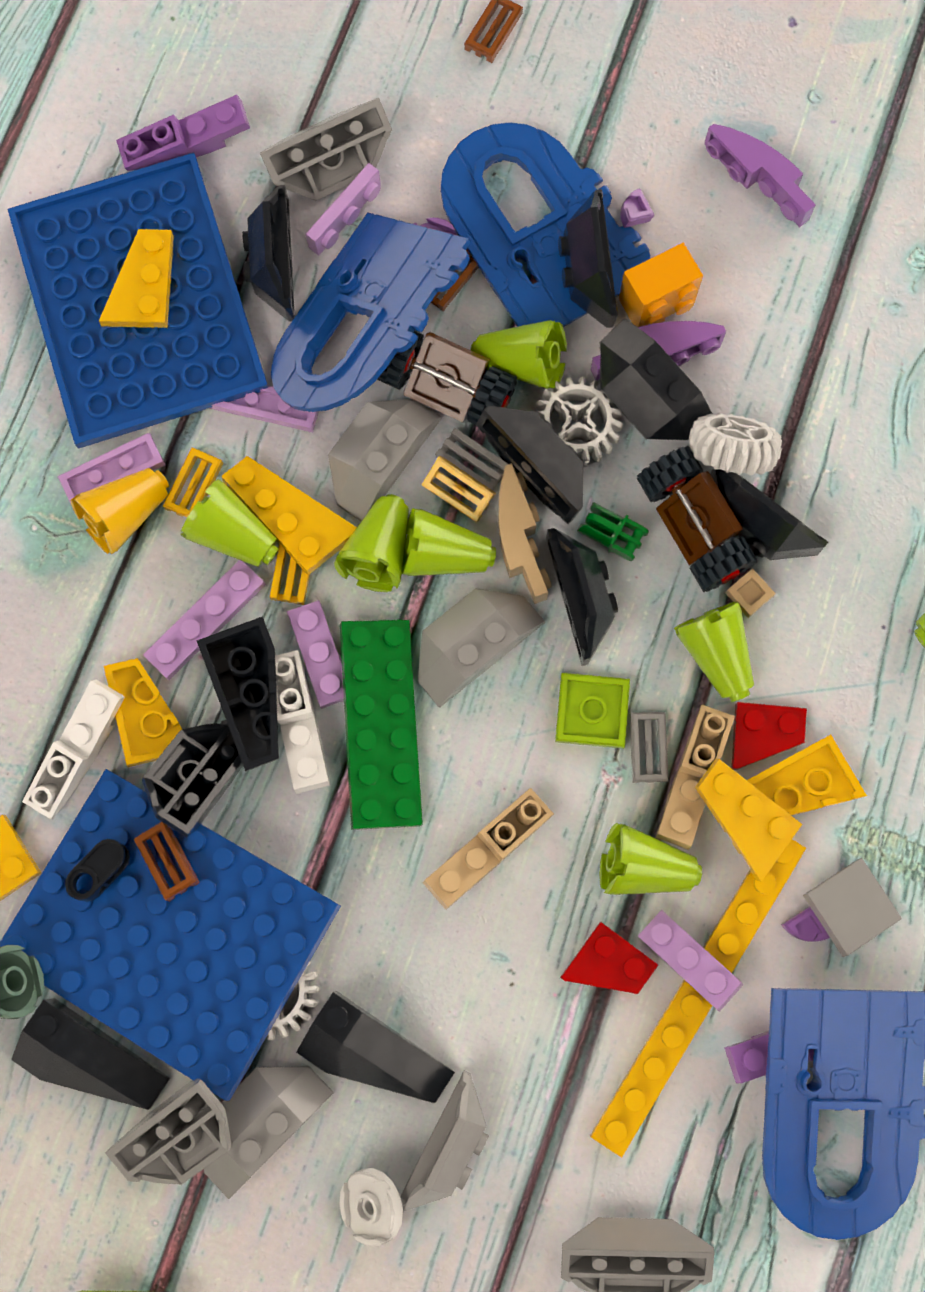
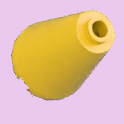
(120, 507)

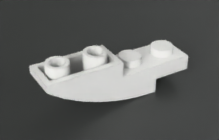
(299, 725)
(75, 751)

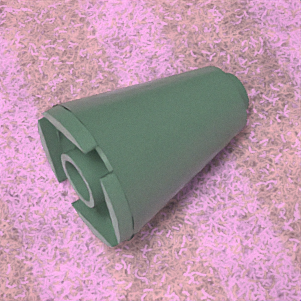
(19, 982)

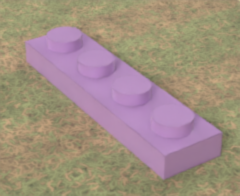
(204, 619)

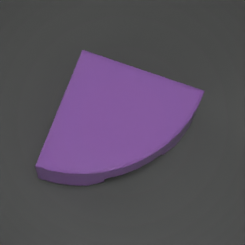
(635, 210)
(806, 927)

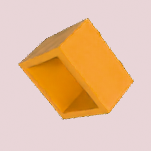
(660, 286)

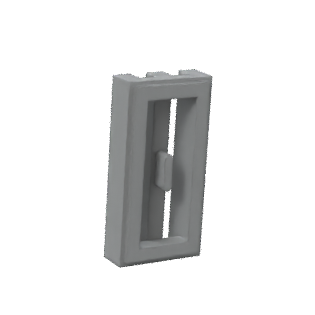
(449, 444)
(662, 743)

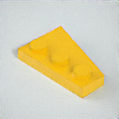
(143, 283)
(143, 718)
(749, 817)

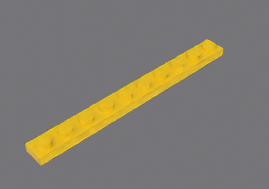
(689, 1008)

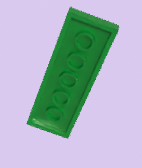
(380, 724)

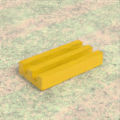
(211, 476)
(482, 504)
(276, 583)

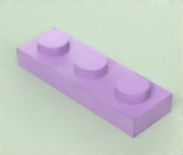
(344, 210)
(113, 465)
(318, 652)
(690, 960)

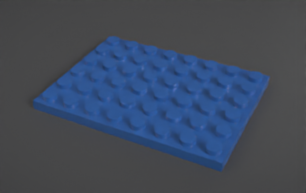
(136, 375)
(180, 975)

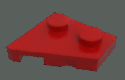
(765, 731)
(610, 963)

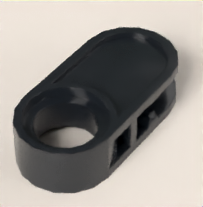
(104, 865)

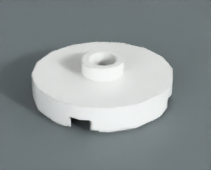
(371, 1207)

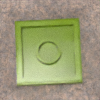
(592, 710)

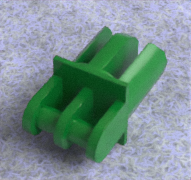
(607, 528)

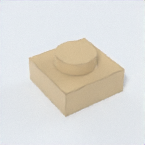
(750, 593)

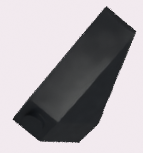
(245, 683)
(365, 1050)
(77, 1055)

